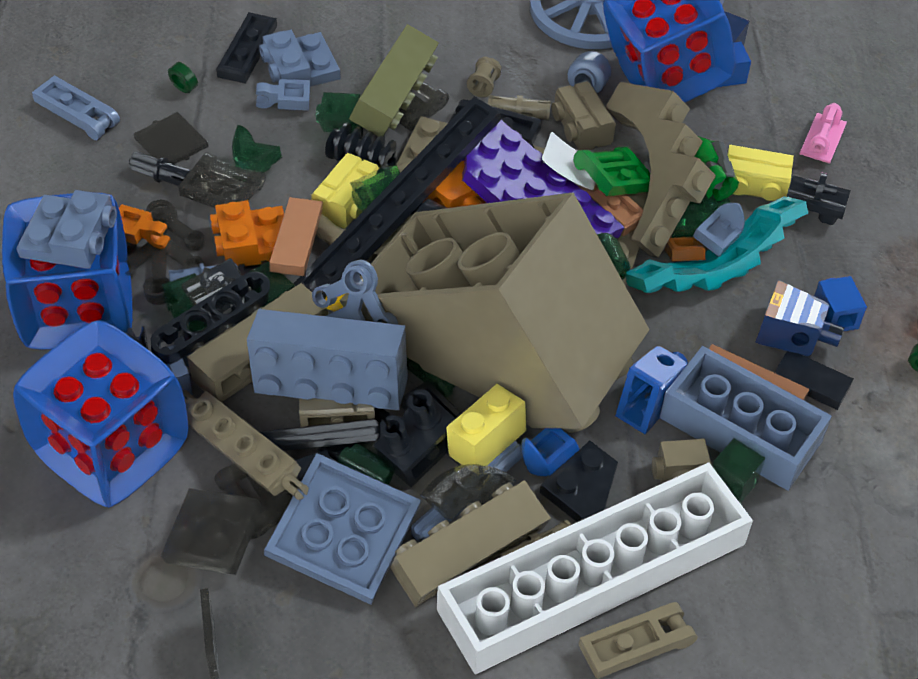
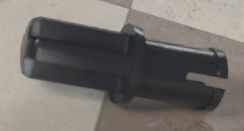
(157, 168)

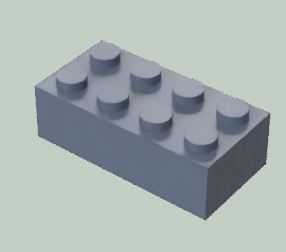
(328, 358)
(725, 402)

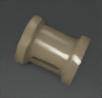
(484, 77)

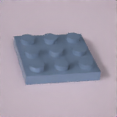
(343, 529)

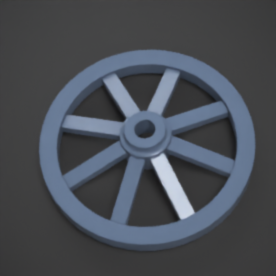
(573, 36)

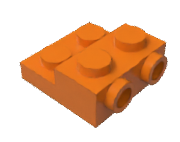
(245, 233)

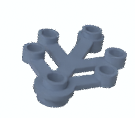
(358, 293)

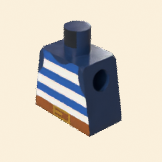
(797, 322)

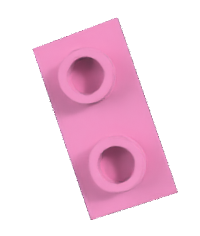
(824, 134)

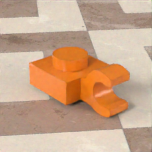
(140, 225)

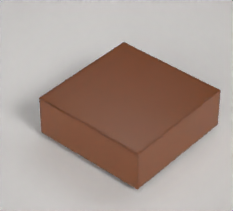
(685, 249)

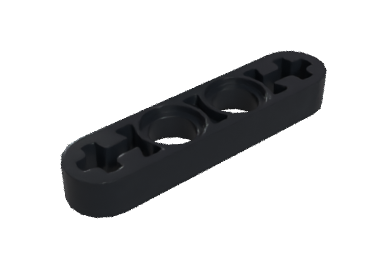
(207, 313)

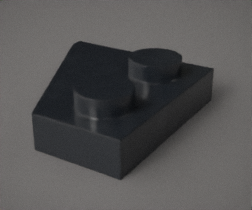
(582, 482)

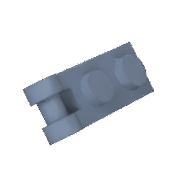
(76, 107)

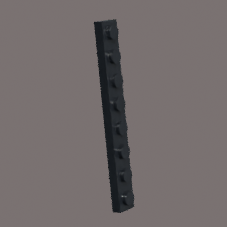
(403, 194)

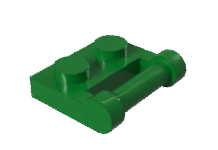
(614, 171)

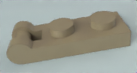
(636, 640)

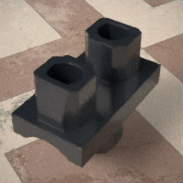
(820, 197)

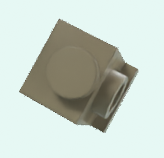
(678, 458)

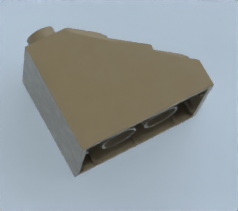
(514, 302)

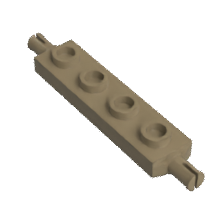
(244, 445)

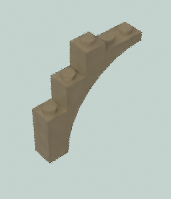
(675, 172)

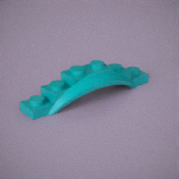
(759, 234)

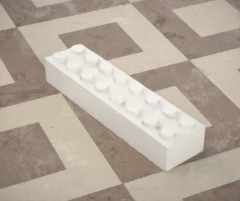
(591, 567)

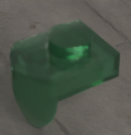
(253, 155)

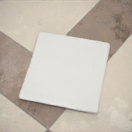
(560, 158)

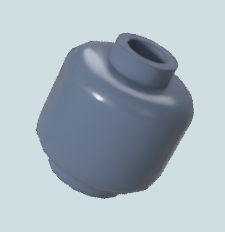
(592, 68)

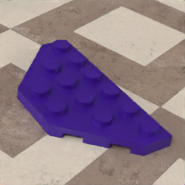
(511, 169)

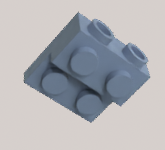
(299, 57)
(68, 229)

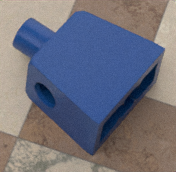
(649, 374)

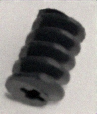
(343, 141)

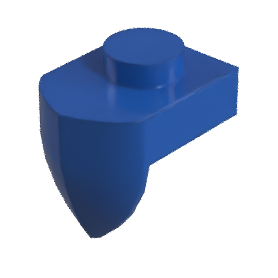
(548, 451)

